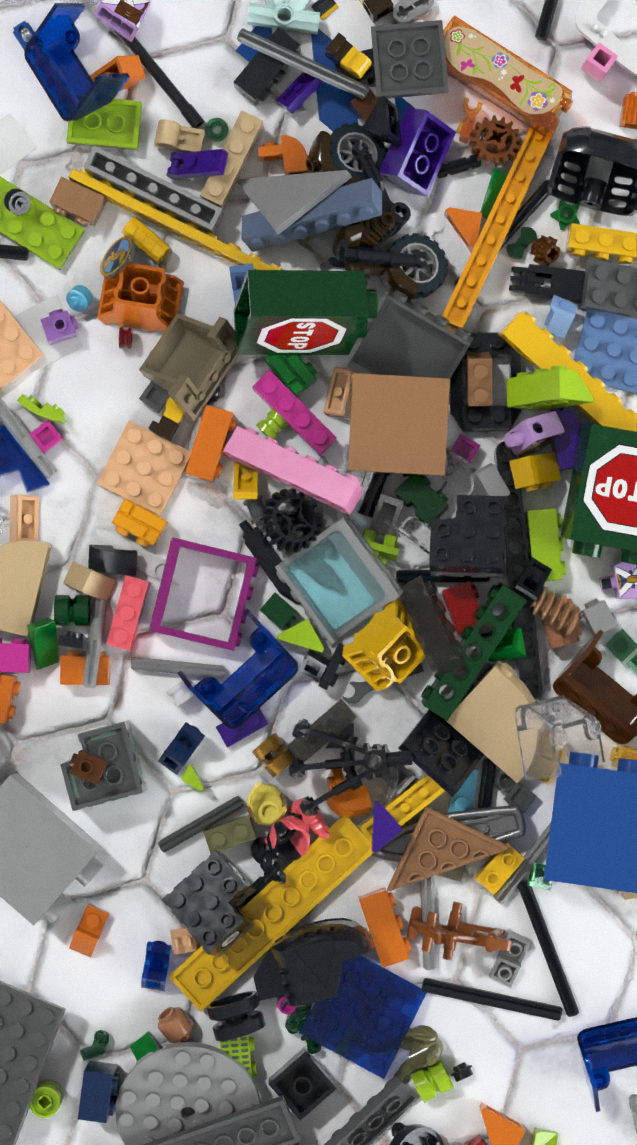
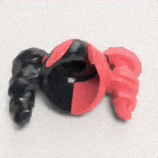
(287, 841)

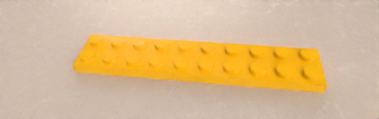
(276, 911)

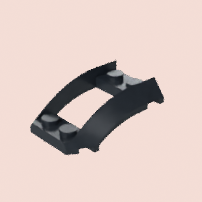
(484, 417)

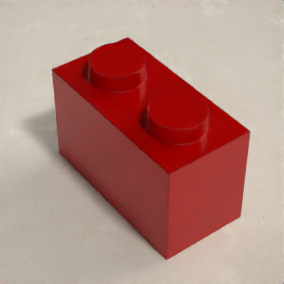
(461, 605)

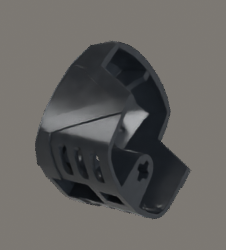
(577, 148)
(313, 958)

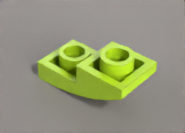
(48, 412)

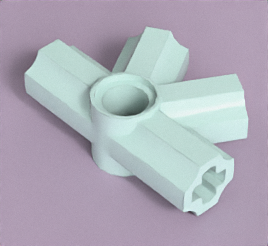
(299, 18)

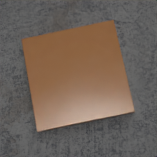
(398, 424)

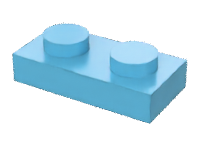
(465, 796)

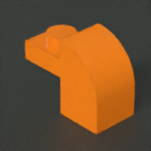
(289, 151)
(350, 802)

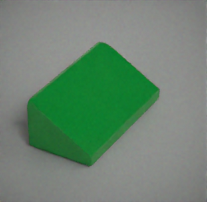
(495, 184)
(510, 646)

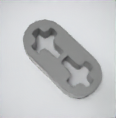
(414, 14)

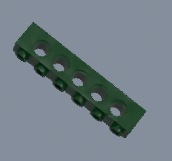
(513, 602)

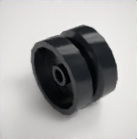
(236, 1016)

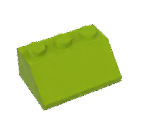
(547, 389)

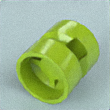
(432, 1081)
(47, 1099)

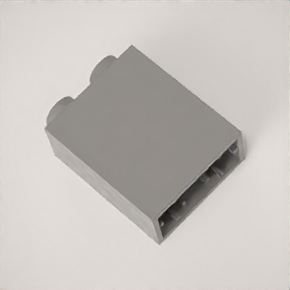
(40, 852)

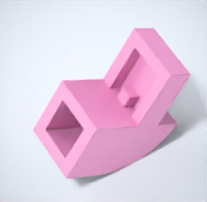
(599, 62)

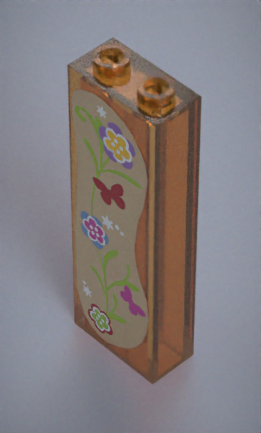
(504, 78)

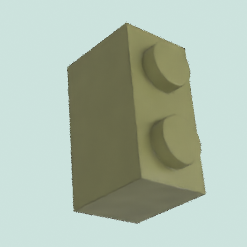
(230, 833)

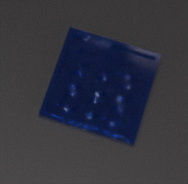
(366, 1017)

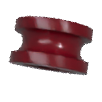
(125, 337)

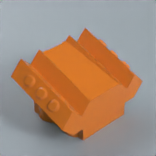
(140, 298)

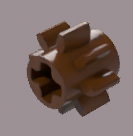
(545, 250)

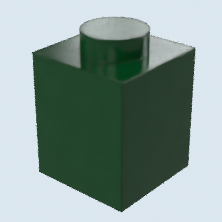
(279, 611)

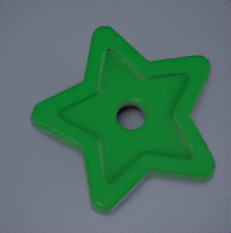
(563, 208)

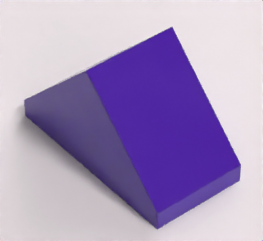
(384, 827)

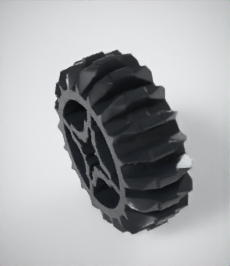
(305, 523)

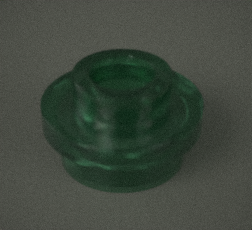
(216, 122)

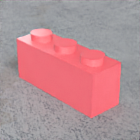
(128, 613)

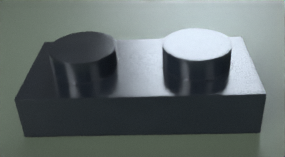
(74, 640)
(330, 676)

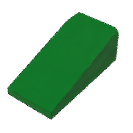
(44, 642)

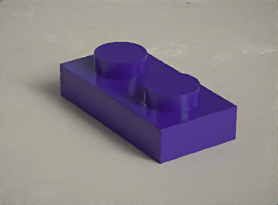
(298, 92)
(251, 725)

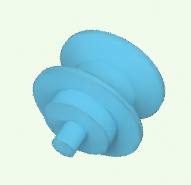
(79, 298)

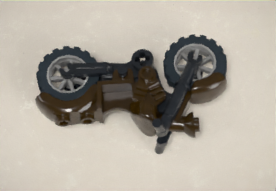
(359, 243)

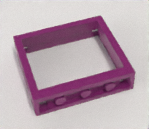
(165, 584)

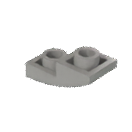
(509, 962)

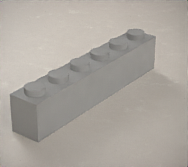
(153, 189)

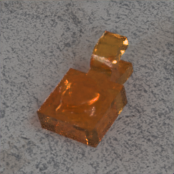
(465, 126)

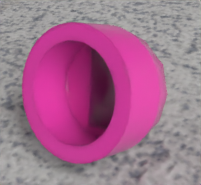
(286, 1009)

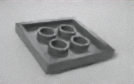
(409, 59)

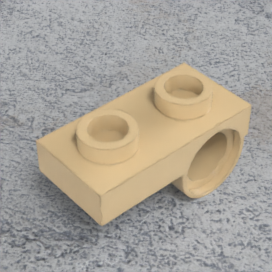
(178, 137)

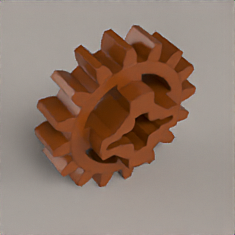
(494, 142)

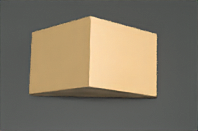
(89, 581)

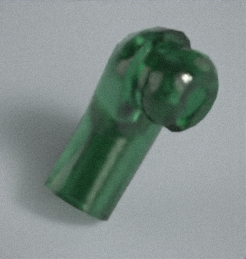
(293, 1018)
(98, 1047)

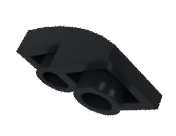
(113, 561)

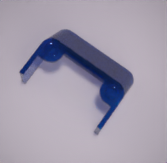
(61, 72)
(251, 683)
(607, 1050)

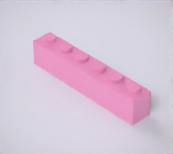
(294, 470)

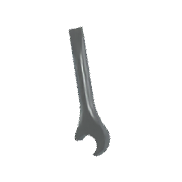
(364, 688)

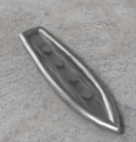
(500, 822)

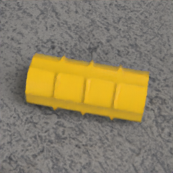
(146, 240)

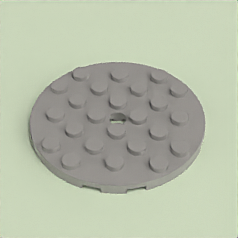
(177, 1078)

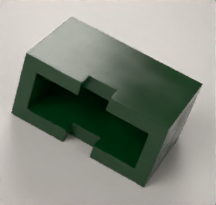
(417, 493)

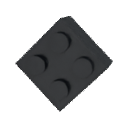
(302, 1083)

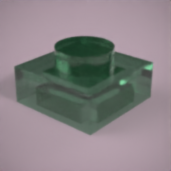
(621, 645)
(536, 877)

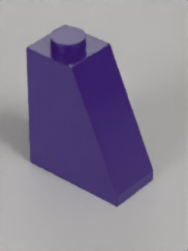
(566, 444)

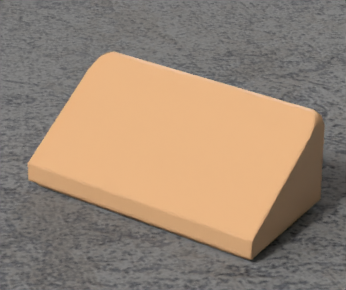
(339, 394)
(24, 517)

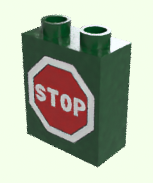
(302, 312)
(603, 493)

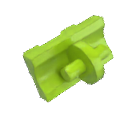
(387, 550)

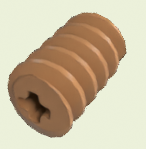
(556, 611)

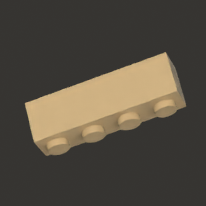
(239, 148)

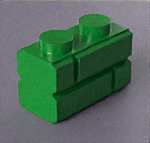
(292, 372)

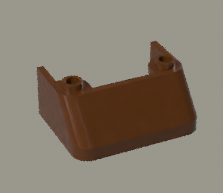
(598, 693)

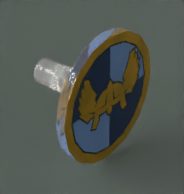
(118, 256)

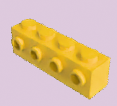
(602, 243)

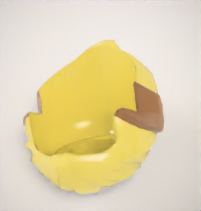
(266, 804)

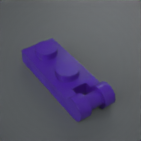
(197, 164)

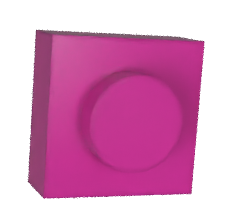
(46, 436)

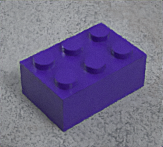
(422, 152)

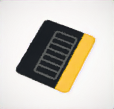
(325, 7)

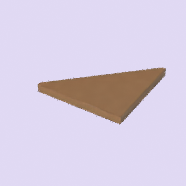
(440, 846)

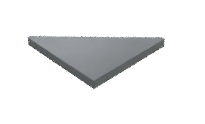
(289, 197)

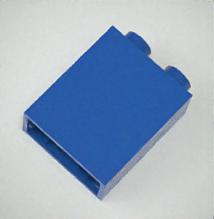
(594, 825)

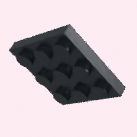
(442, 752)

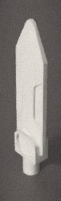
(146, 560)

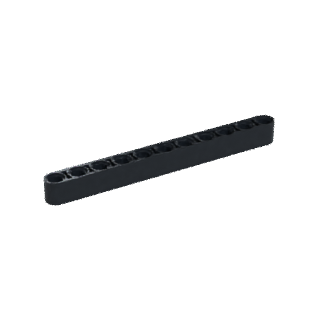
(522, 559)

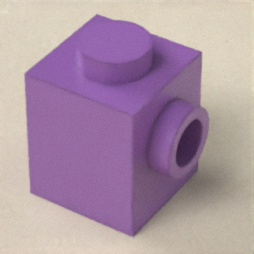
(59, 326)

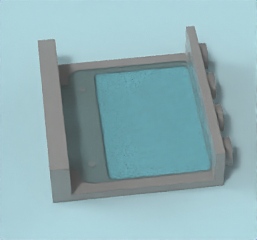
(338, 579)

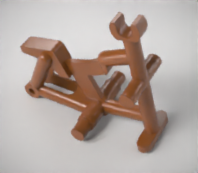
(454, 932)

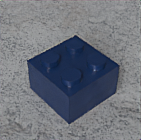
(97, 1092)

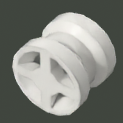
(179, 693)

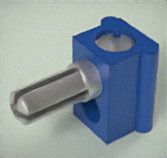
(23, 37)

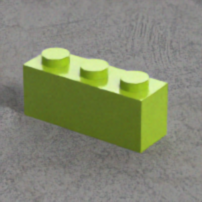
(544, 540)

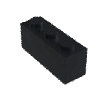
(265, 70)

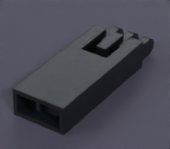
(564, 282)

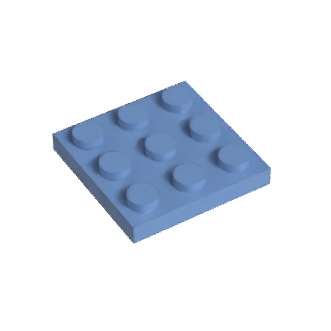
(609, 349)

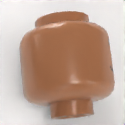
(175, 1025)

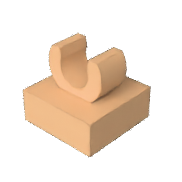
(182, 941)

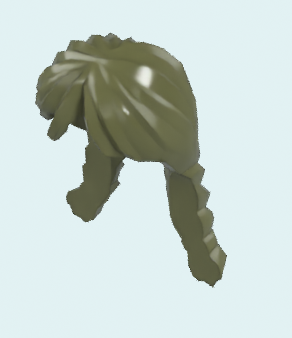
(424, 1050)

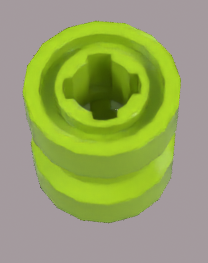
(272, 424)

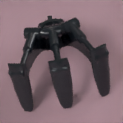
(347, 762)

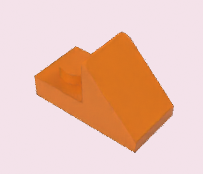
(89, 930)

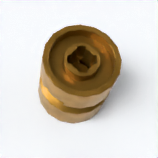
(280, 761)

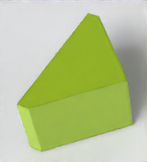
(302, 635)

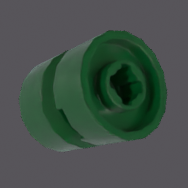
(72, 610)

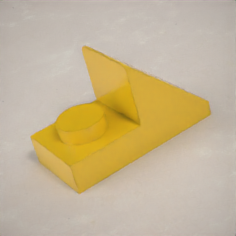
(245, 482)

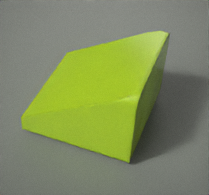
(192, 778)

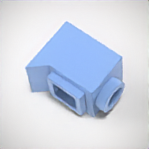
(560, 316)

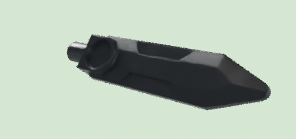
(265, 556)

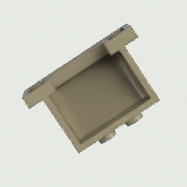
(191, 361)

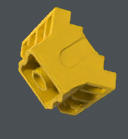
(385, 648)

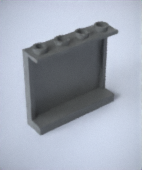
(410, 342)

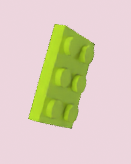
(109, 127)

